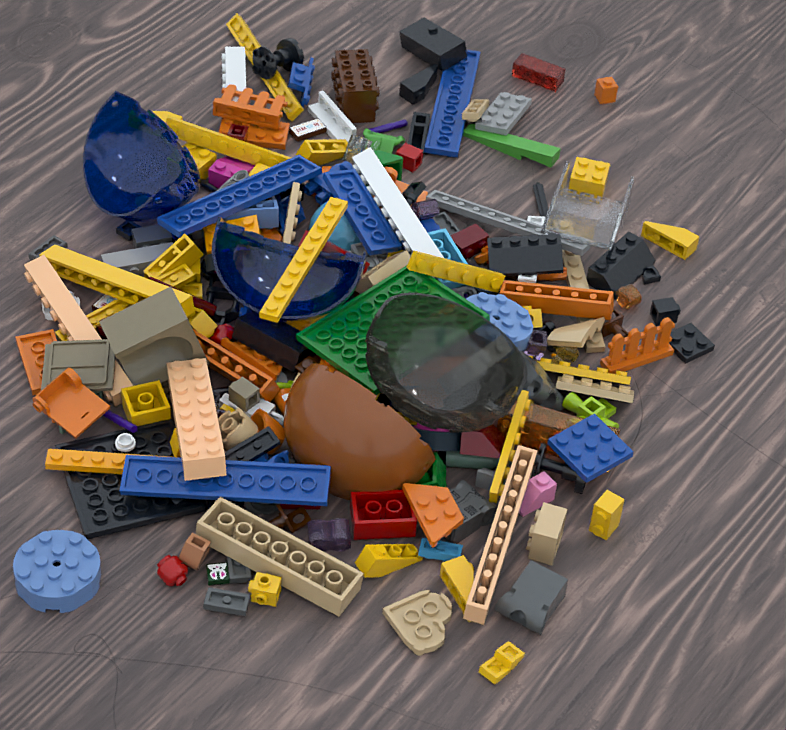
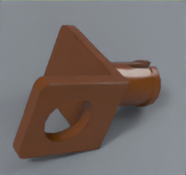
(615, 325)
(287, 520)

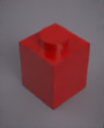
(411, 157)

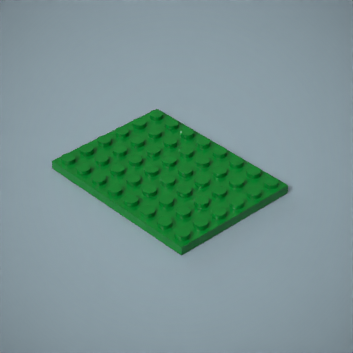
(342, 333)

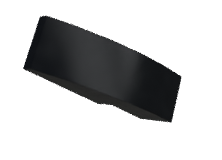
(419, 130)

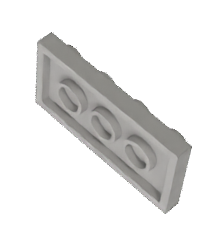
(503, 113)

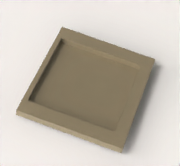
(88, 358)

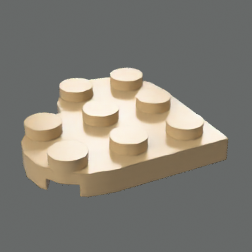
(420, 620)

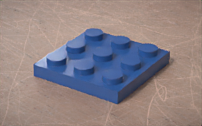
(590, 448)

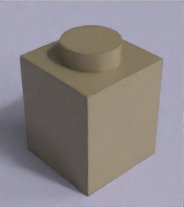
(244, 394)

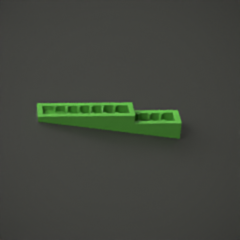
(515, 146)

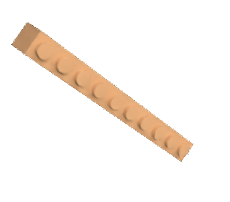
(69, 315)
(500, 535)

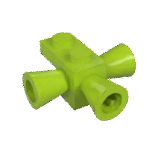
(591, 406)

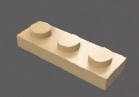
(475, 110)

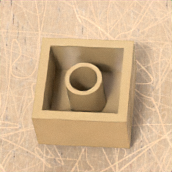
(546, 533)

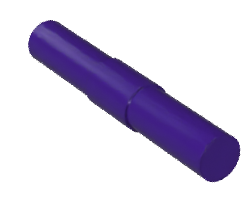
(390, 126)
(120, 421)

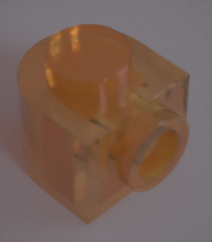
(628, 296)

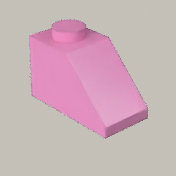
(539, 490)

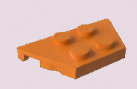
(253, 358)
(434, 510)

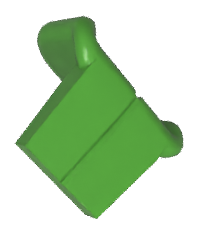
(387, 142)

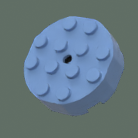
(507, 316)
(57, 571)

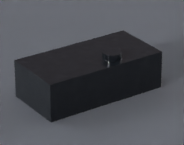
(433, 44)
(271, 339)

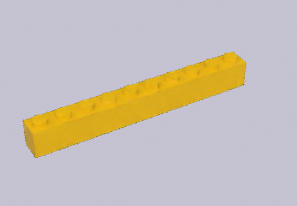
(108, 278)

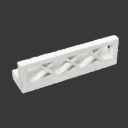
(332, 117)

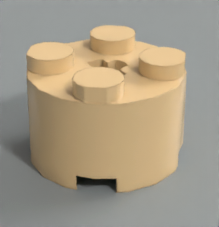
(236, 428)

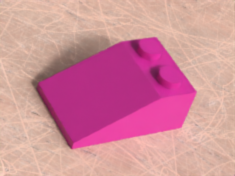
(225, 168)

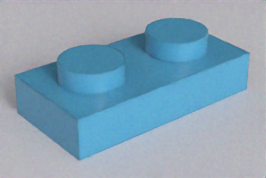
(443, 551)

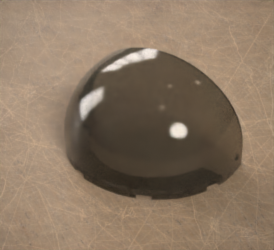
(443, 363)

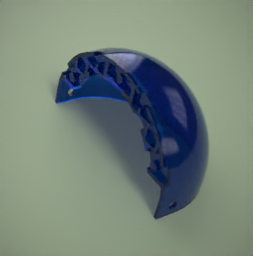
(136, 163)
(254, 264)

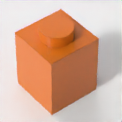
(606, 90)

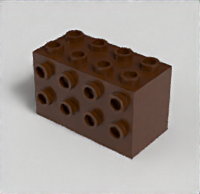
(355, 85)

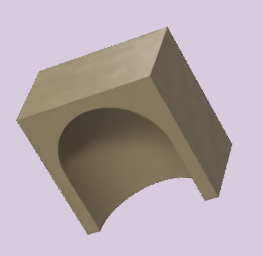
(151, 336)

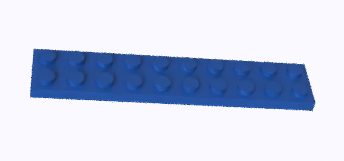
(451, 100)
(238, 196)
(244, 481)

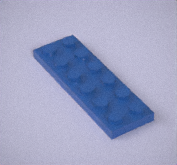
(362, 212)

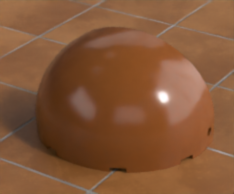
(344, 427)

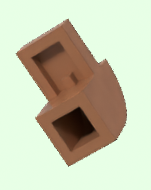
(194, 551)

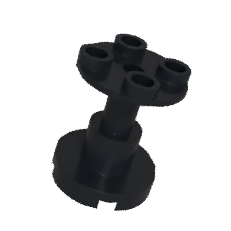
(286, 53)
(564, 469)

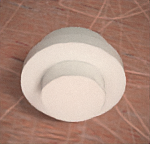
(125, 442)

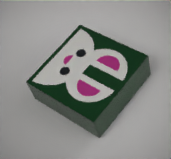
(217, 573)

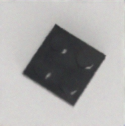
(690, 343)

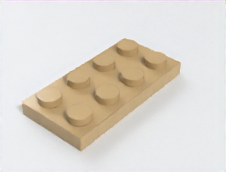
(587, 387)

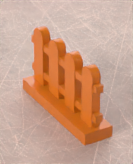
(252, 114)
(635, 355)

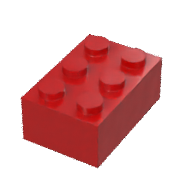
(381, 515)

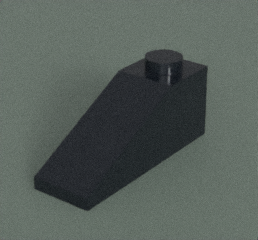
(417, 86)

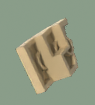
(575, 334)

